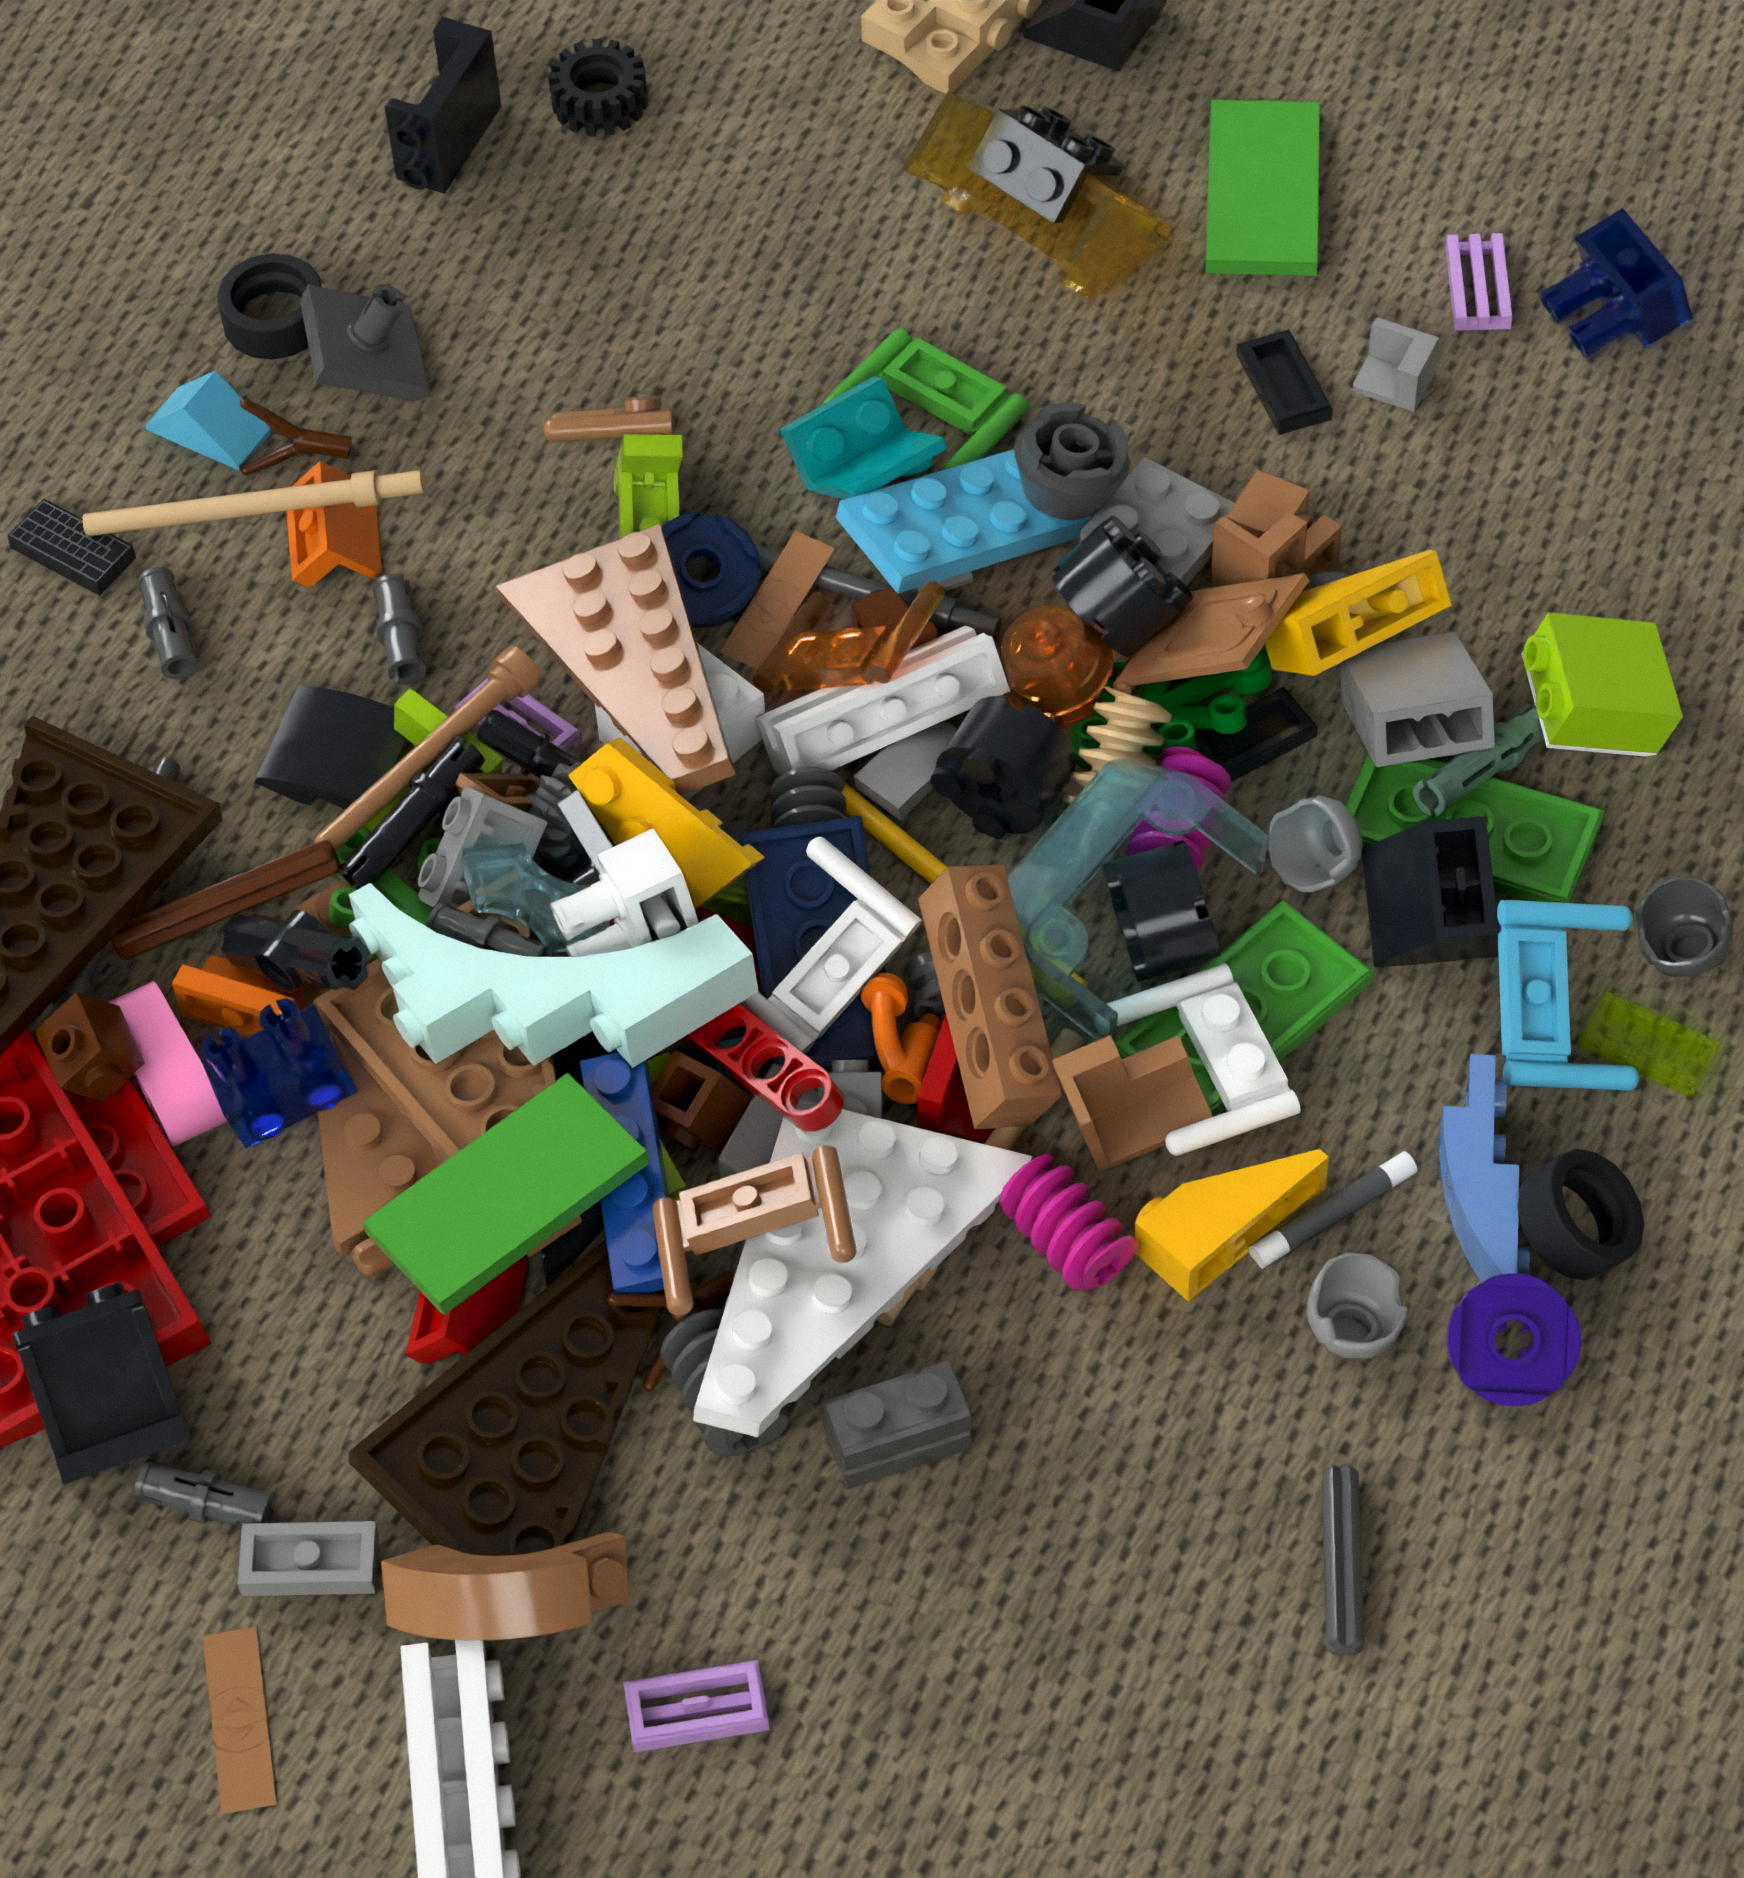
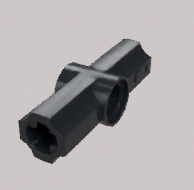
(295, 951)

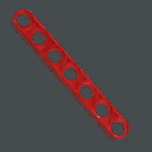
(756, 1048)

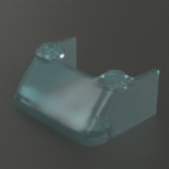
(1083, 841)

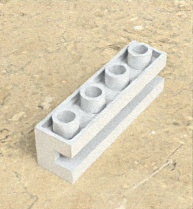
(853, 721)
(456, 1762)

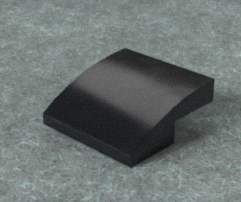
(330, 747)

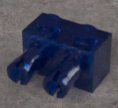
(1631, 276)
(276, 1073)

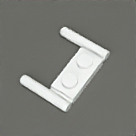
(841, 959)
(1230, 1049)

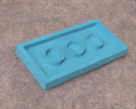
(951, 522)

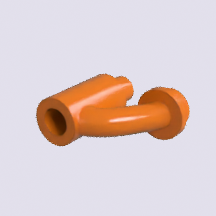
(902, 1059)

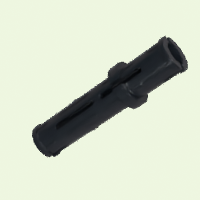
(428, 796)

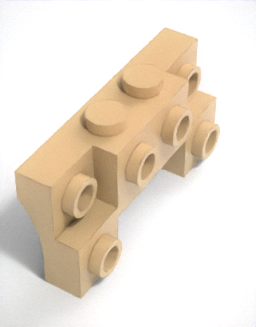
(943, 37)

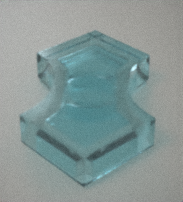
(513, 885)

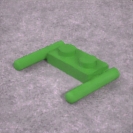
(943, 389)

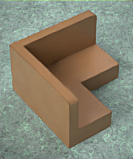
(1279, 552)
(1129, 1102)

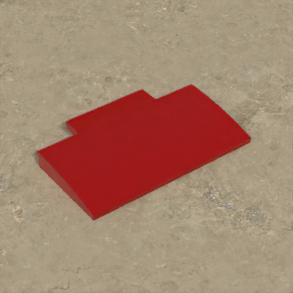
(81, 1208)

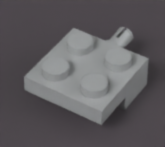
(1170, 512)

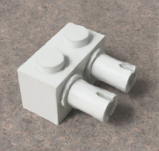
(636, 886)

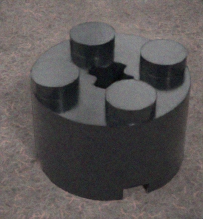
(1120, 586)
(1004, 767)
(1161, 910)

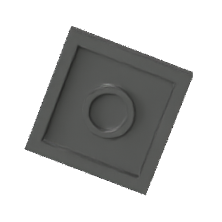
(364, 341)

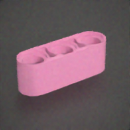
(173, 1075)

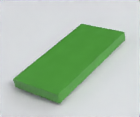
(1263, 187)
(1533, 836)
(1289, 978)
(505, 1193)

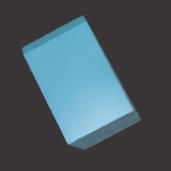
(210, 421)

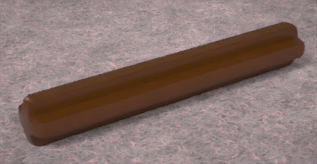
(226, 899)

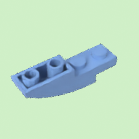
(1476, 1181)

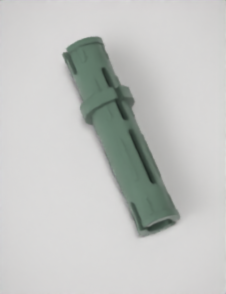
(1473, 768)

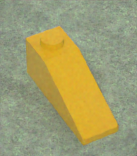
(1357, 613)
(1216, 1219)

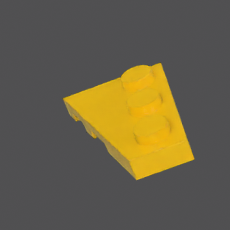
(636, 796)

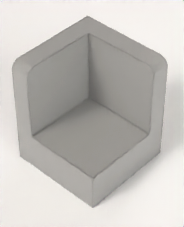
(1397, 365)

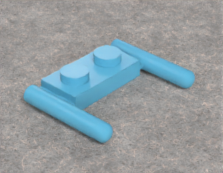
(1537, 994)

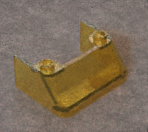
(1097, 242)

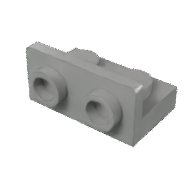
(471, 823)

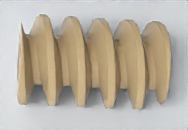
(1124, 734)

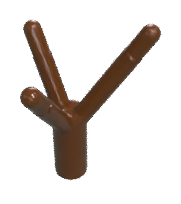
(304, 440)
(704, 1298)

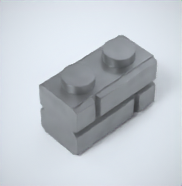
(897, 1425)

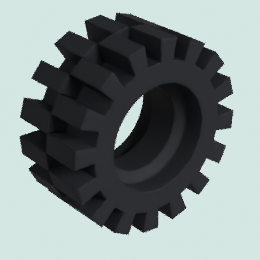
(604, 108)

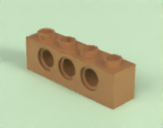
(989, 996)

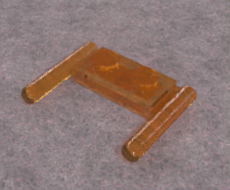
(846, 656)

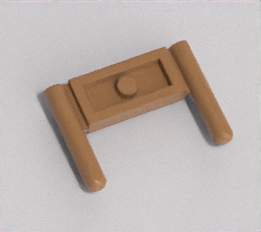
(639, 416)
(748, 1207)

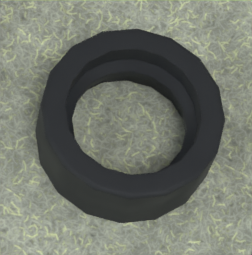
(256, 277)
(1552, 1229)

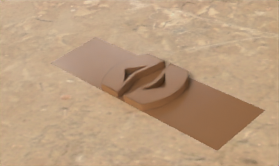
(777, 600)
(239, 1720)

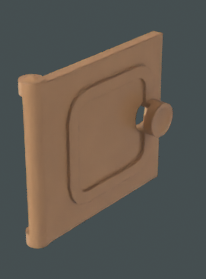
(1214, 632)

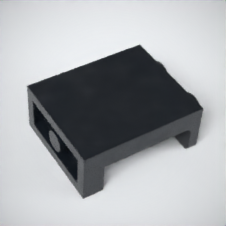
(441, 131)
(100, 1382)

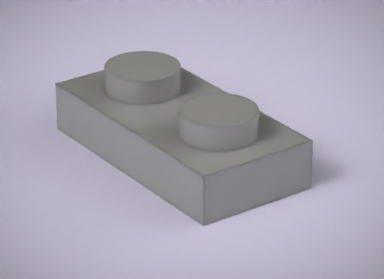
(308, 1558)

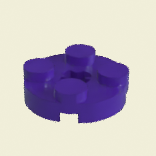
(1539, 1367)

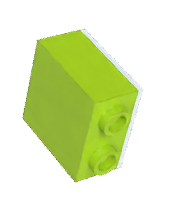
(1601, 685)

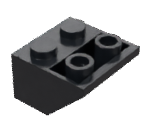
(1094, 29)
(1431, 894)

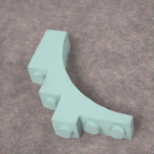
(628, 997)

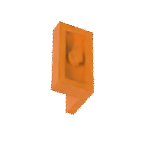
(332, 534)
(228, 995)

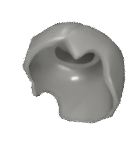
(1313, 834)
(1358, 1289)

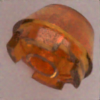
(1055, 663)

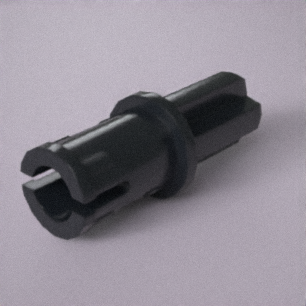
(522, 746)

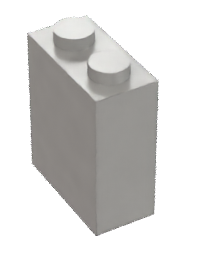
(1417, 700)

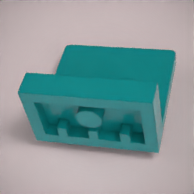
(857, 443)

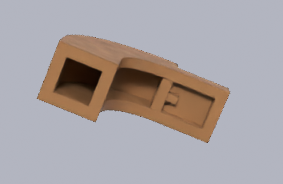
(504, 1597)

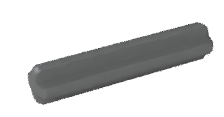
(1342, 1560)

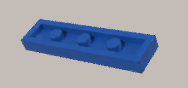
(628, 1209)

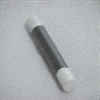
(1333, 1209)

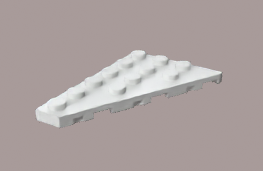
(798, 1307)

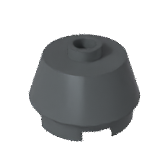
(1070, 461)

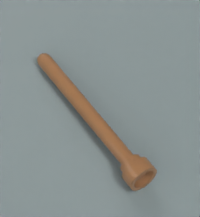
(511, 676)

